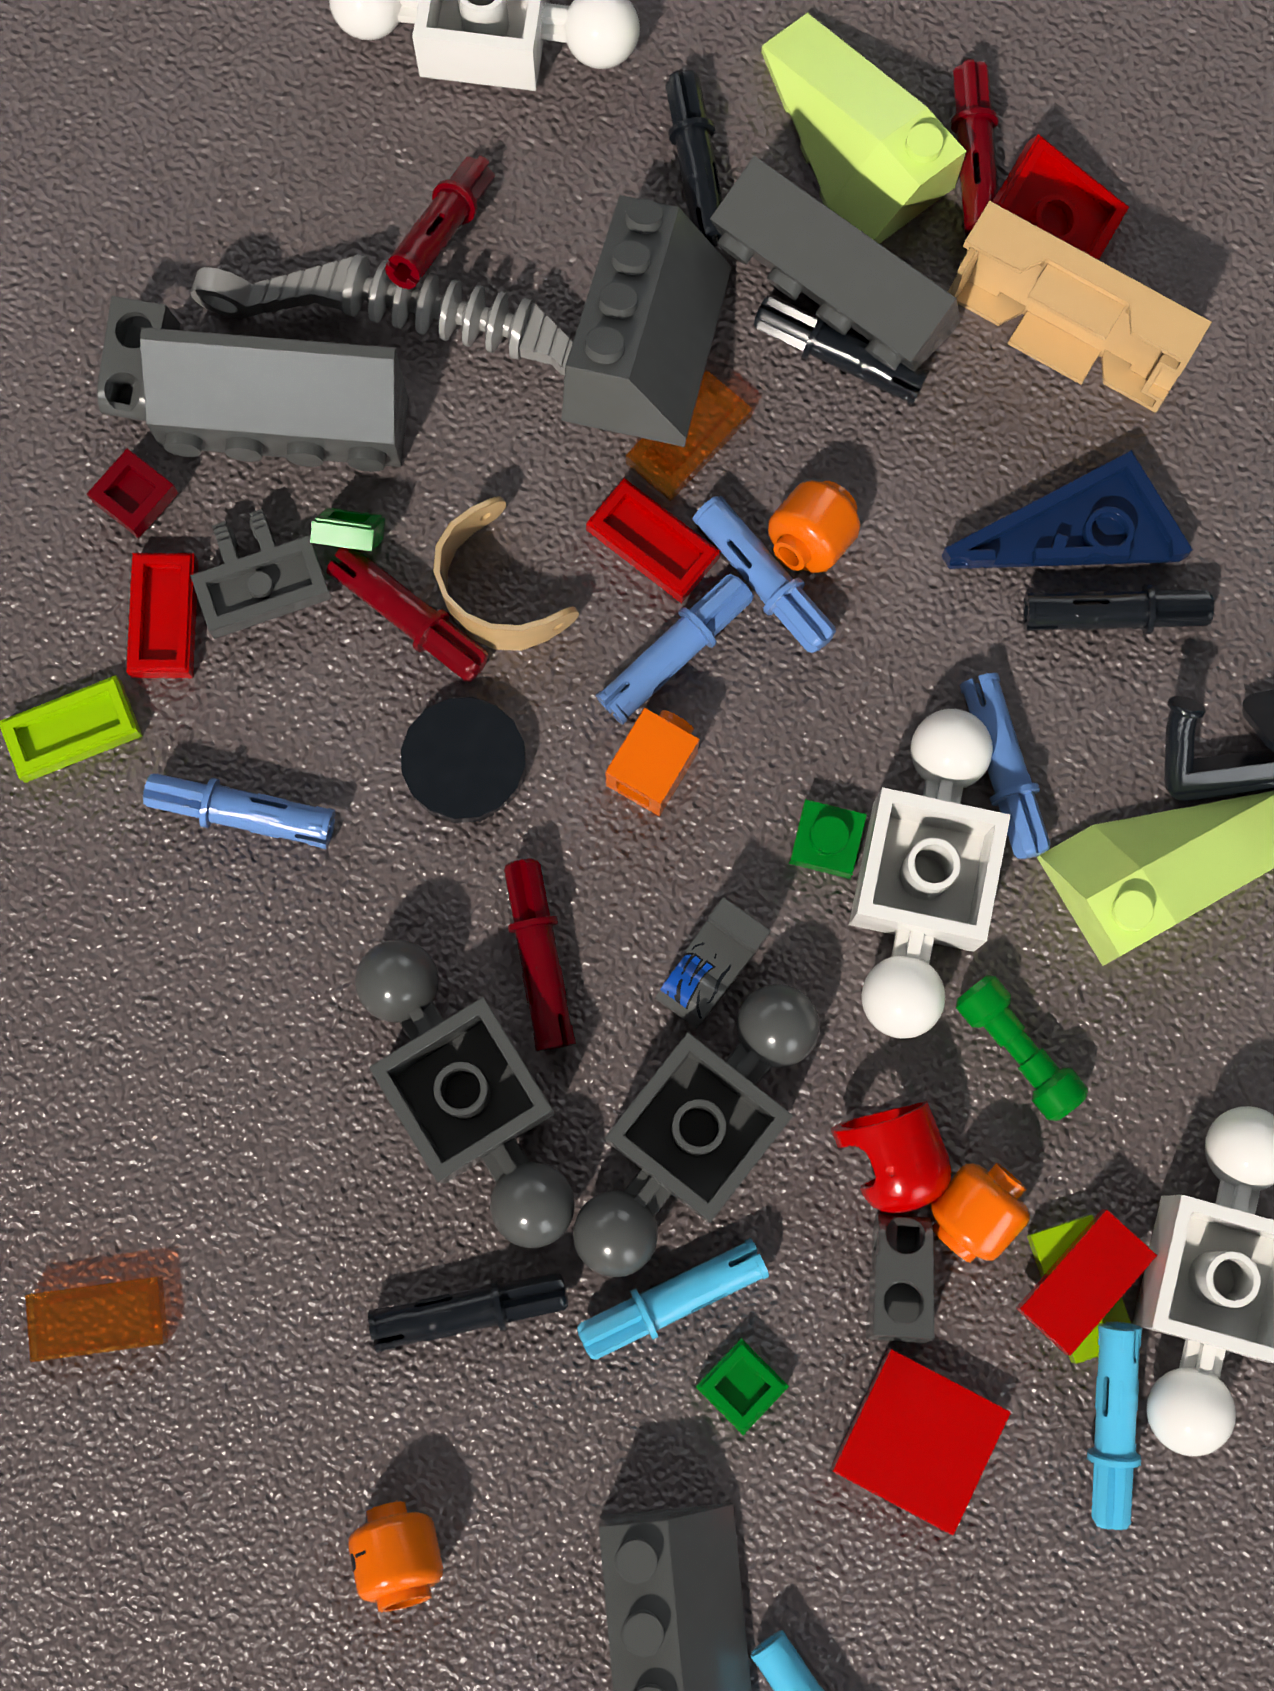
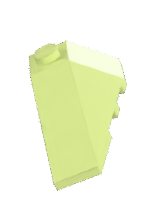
(865, 136)
(1159, 868)

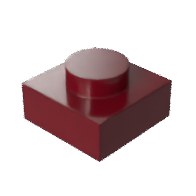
(132, 493)

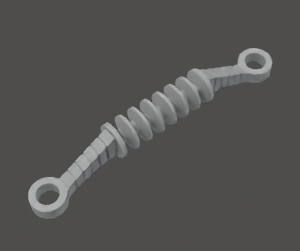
(349, 284)

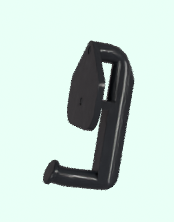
(1220, 774)

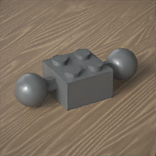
(463, 1093)
(696, 1129)

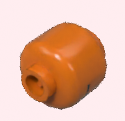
(814, 525)
(980, 1212)
(395, 1557)

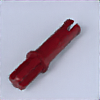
(974, 130)
(451, 207)
(409, 613)
(538, 955)

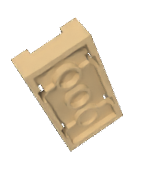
(1075, 308)

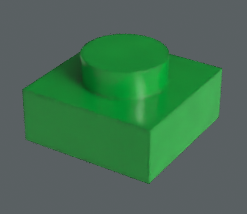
(827, 839)

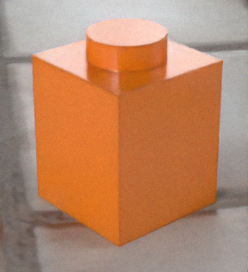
(653, 759)

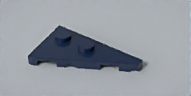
(1094, 520)

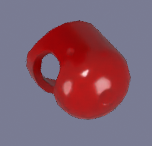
(905, 1156)

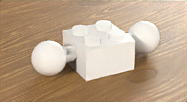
(496, 38)
(928, 872)
(1212, 1284)

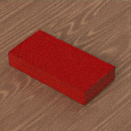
(653, 540)
(162, 616)
(1086, 1282)

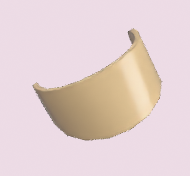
(492, 635)

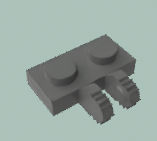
(260, 584)

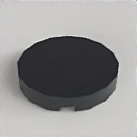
(463, 759)

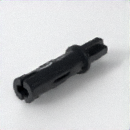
(692, 137)
(839, 350)
(1117, 609)
(467, 1311)

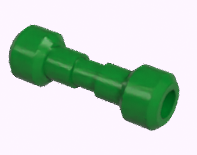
(1055, 1089)

